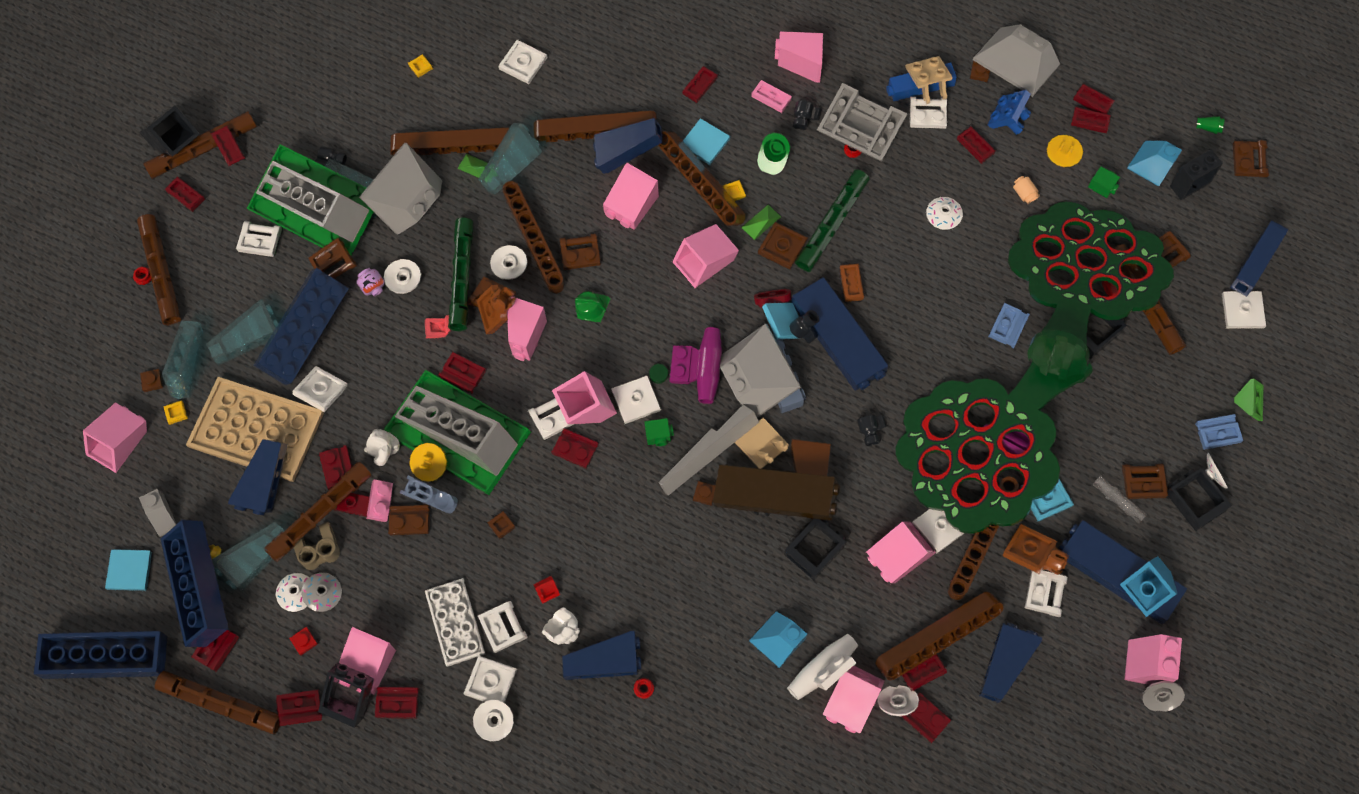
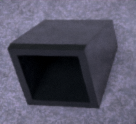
(169, 132)

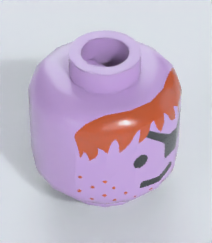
(370, 282)

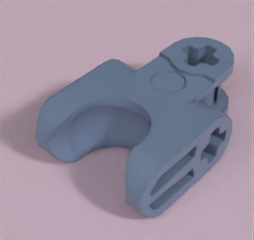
(429, 495)

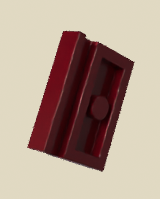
(462, 372)
(575, 448)
(335, 464)
(216, 651)
(396, 702)
(298, 707)
(927, 719)

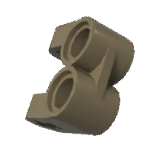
(318, 550)

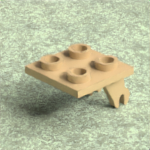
(929, 72)
(762, 444)

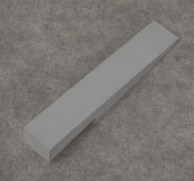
(708, 448)

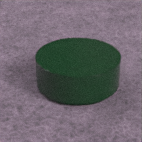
(658, 373)

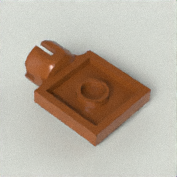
(494, 306)
(1035, 551)

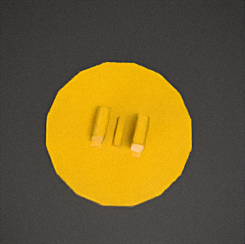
(1064, 150)
(428, 462)

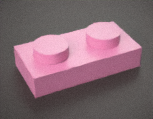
(771, 96)
(379, 500)

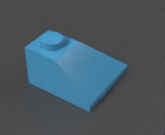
(1154, 160)
(1150, 586)
(778, 638)

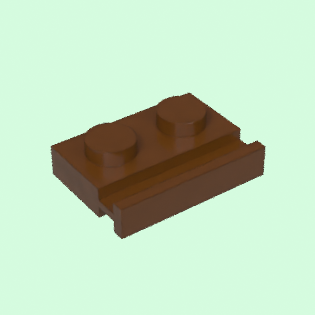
(409, 520)

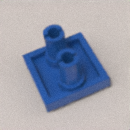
(1009, 110)

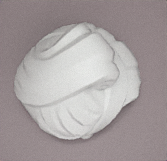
(381, 446)
(562, 627)

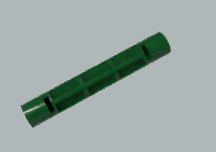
(832, 220)
(458, 308)

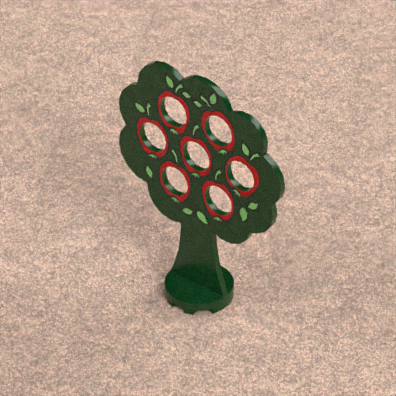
(1063, 341)
(1012, 413)

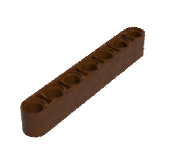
(585, 126)
(449, 141)
(707, 180)
(531, 229)
(977, 546)
(939, 635)

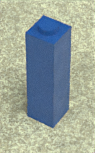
(904, 86)

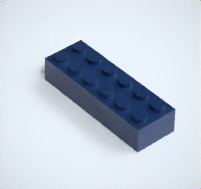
(301, 326)
(194, 583)
(100, 655)

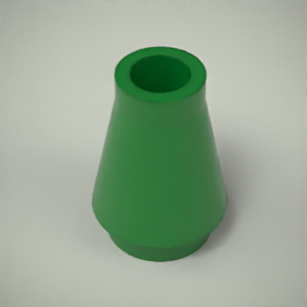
(1211, 124)

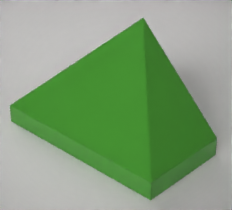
(472, 165)
(761, 222)
(1251, 399)

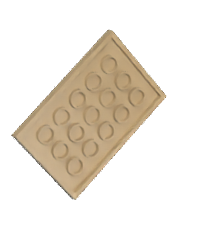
(242, 416)

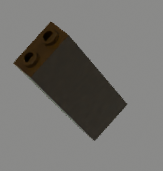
(776, 492)

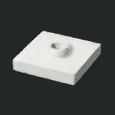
(522, 61)
(1243, 310)
(320, 388)
(635, 399)
(936, 529)
(490, 680)

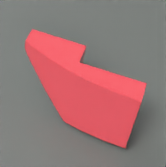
(436, 327)

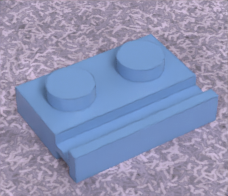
(1008, 325)
(1219, 432)

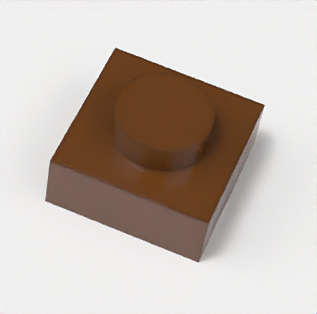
(979, 72)
(151, 380)
(704, 493)
(501, 525)

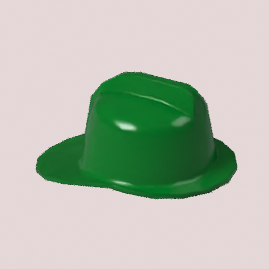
(773, 153)
(591, 306)

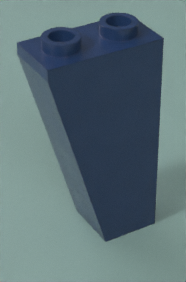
(625, 143)
(1259, 258)
(261, 479)
(604, 659)
(1008, 659)

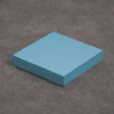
(706, 141)
(780, 317)
(1052, 503)
(128, 570)

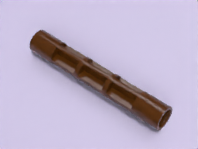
(198, 146)
(158, 269)
(1156, 315)
(286, 540)
(218, 702)

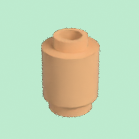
(1026, 189)

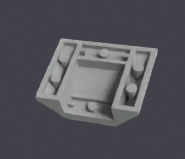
(1019, 57)
(861, 123)
(403, 190)
(758, 371)

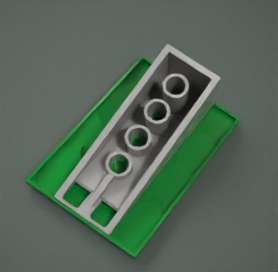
(311, 200)
(471, 434)

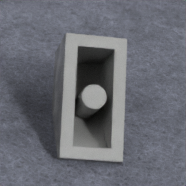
(158, 511)

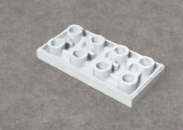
(454, 622)

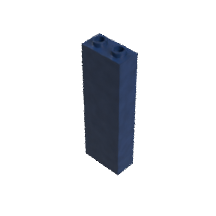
(841, 335)
(1110, 564)

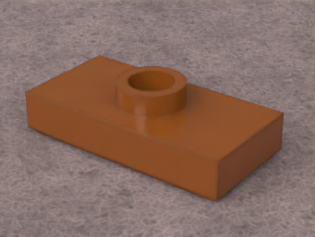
(851, 282)

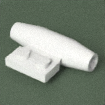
(825, 668)

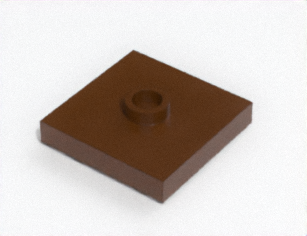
(782, 245)

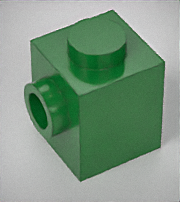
(1104, 182)
(658, 432)

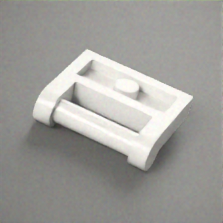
(928, 118)
(258, 243)
(550, 424)
(1039, 592)
(496, 630)

